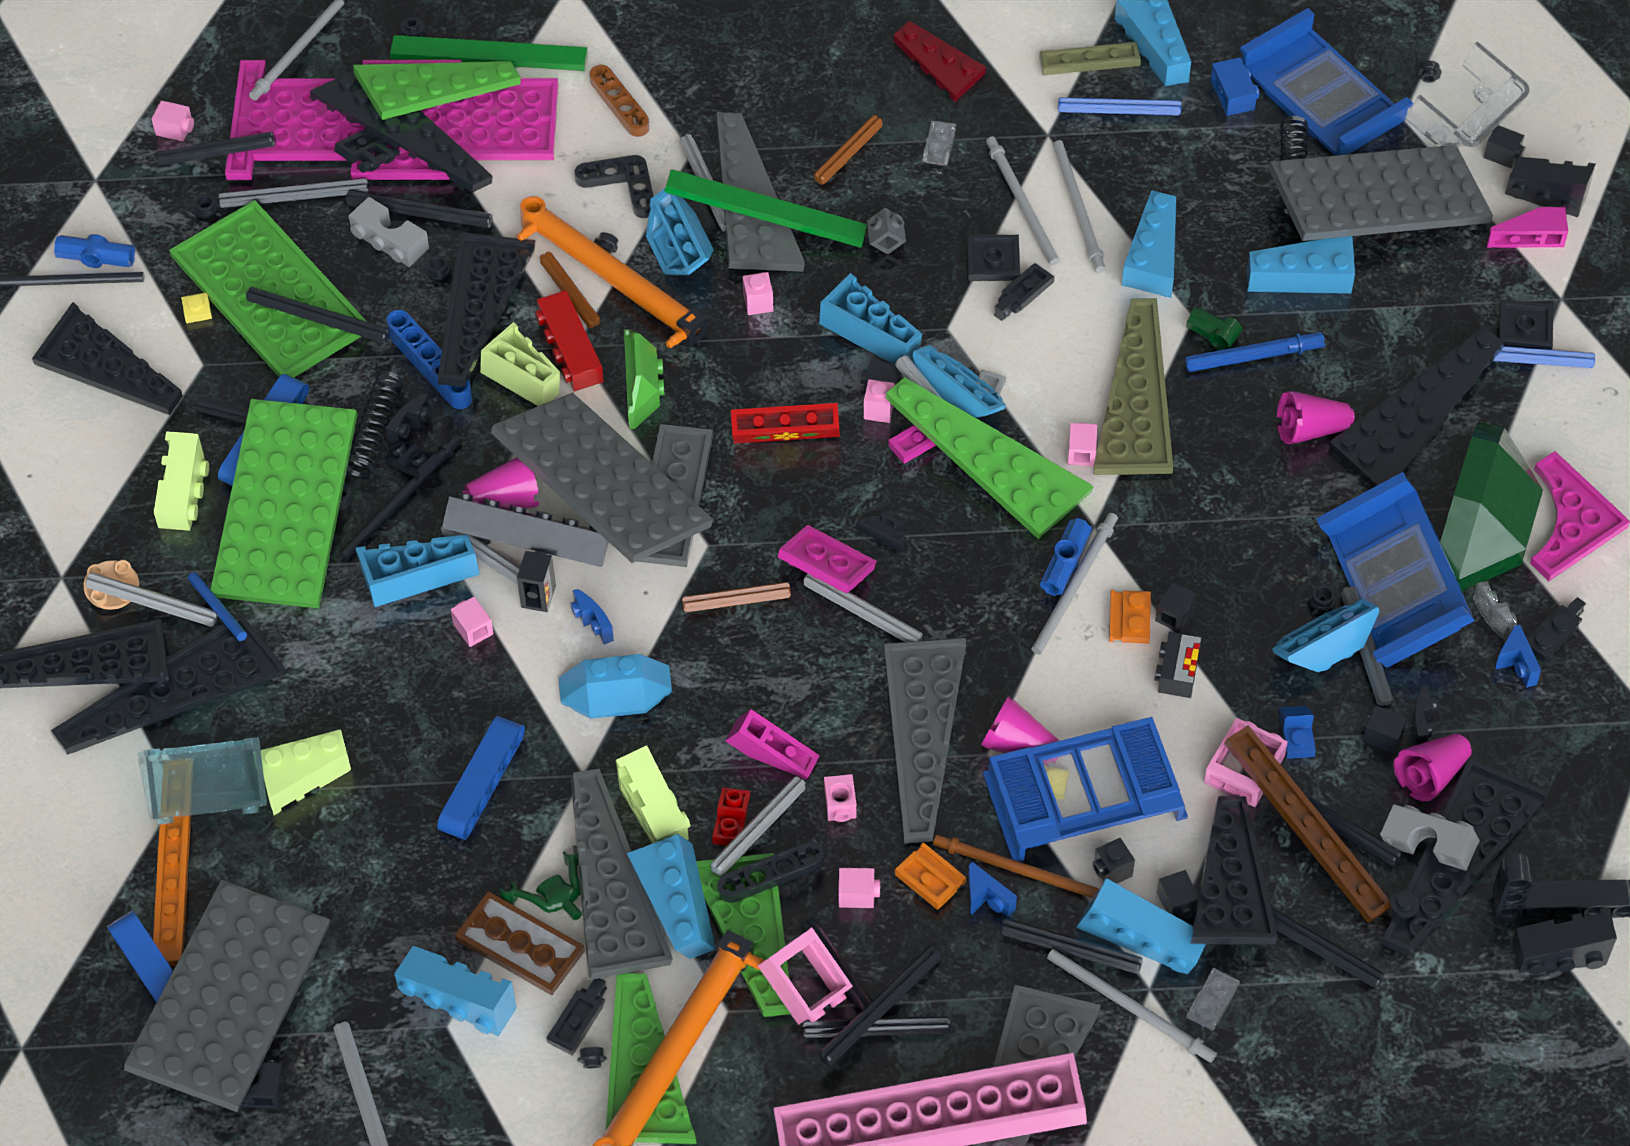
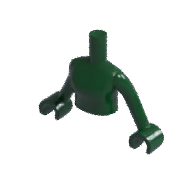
(554, 892)

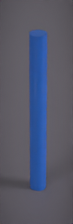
(217, 606)

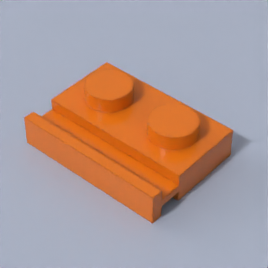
(1130, 616)
(930, 876)

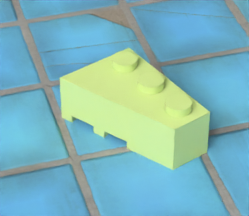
(519, 367)
(181, 483)
(302, 766)
(650, 796)

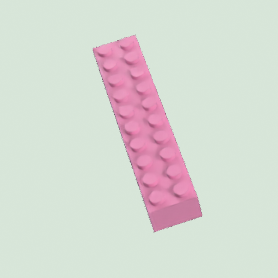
(943, 1109)

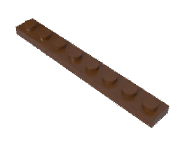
(1308, 824)

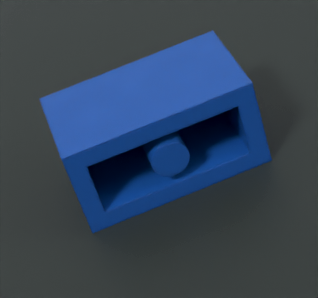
(1234, 86)

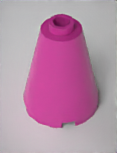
(1311, 417)
(508, 484)
(1016, 730)
(1431, 765)

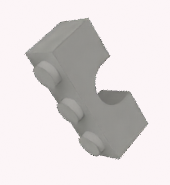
(403, 244)
(1409, 826)

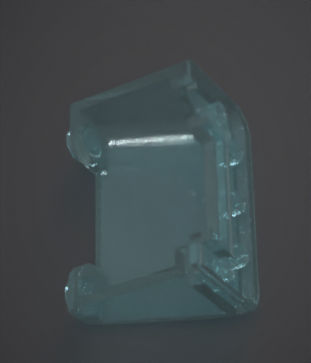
(203, 779)

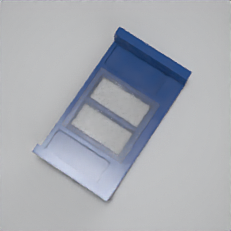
(1320, 86)
(1398, 566)
(1082, 785)

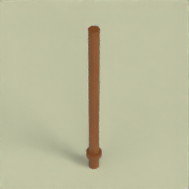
(954, 846)

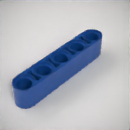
(424, 356)
(284, 390)
(481, 777)
(141, 953)

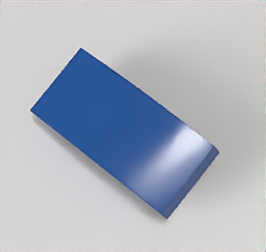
(592, 614)

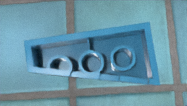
(1157, 37)
(1151, 255)
(1303, 267)
(867, 322)
(416, 567)
(675, 890)
(1140, 927)
(457, 990)

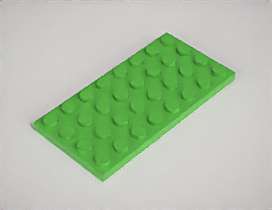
(255, 252)
(284, 503)

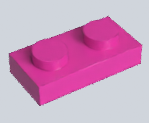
(910, 444)

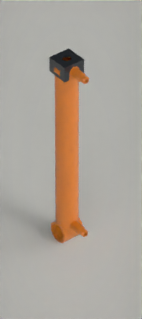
(688, 324)
(732, 957)

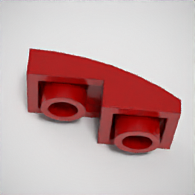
(731, 815)

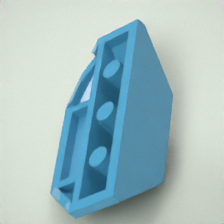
(676, 235)
(957, 383)
(1329, 637)
(615, 686)

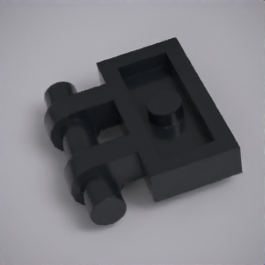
(362, 147)

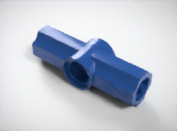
(94, 251)
(1060, 567)

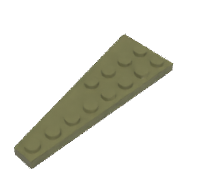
(1136, 417)

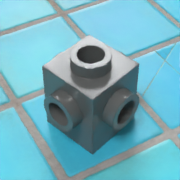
(886, 230)

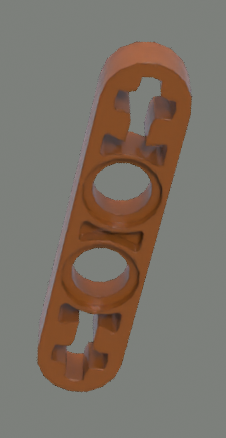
(619, 100)

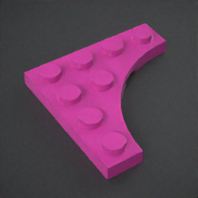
(1582, 518)

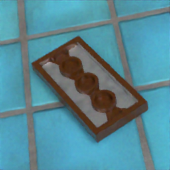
(520, 943)

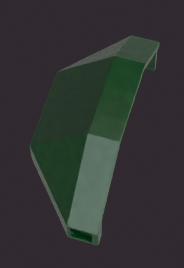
(1490, 508)

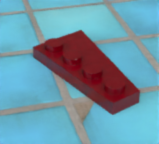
(945, 63)

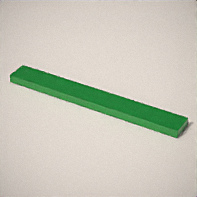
(519, 54)
(765, 208)

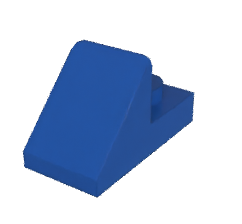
(1519, 653)
(1297, 730)
(985, 888)

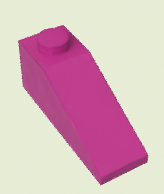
(1532, 229)
(771, 745)

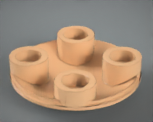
(116, 570)

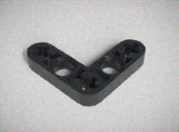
(624, 173)

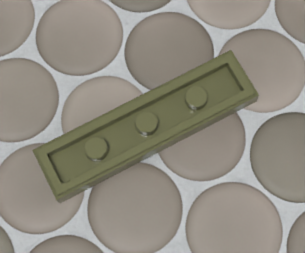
(1089, 58)

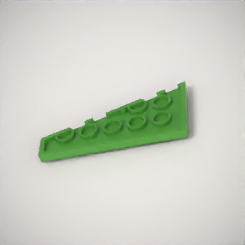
(418, 86)
(753, 918)
(634, 1042)

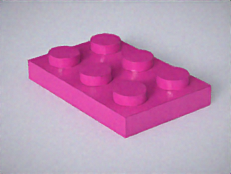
(827, 559)

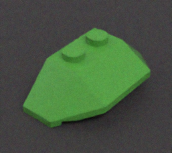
(641, 377)

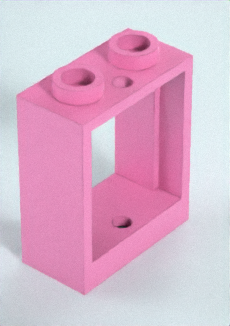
(1234, 782)
(823, 964)

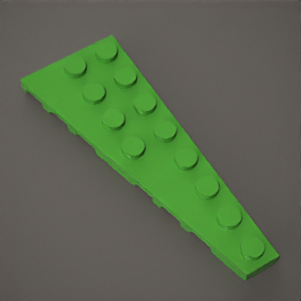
(1014, 475)

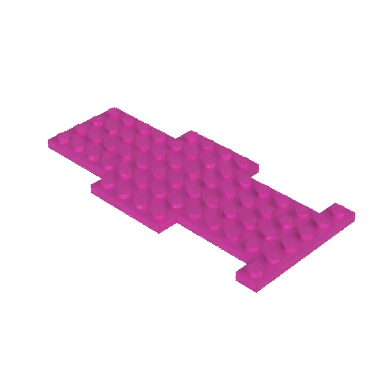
(488, 126)

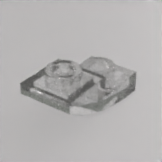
(939, 143)
(1494, 613)
(1213, 999)

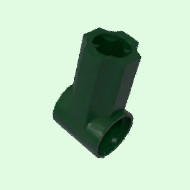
(1220, 331)

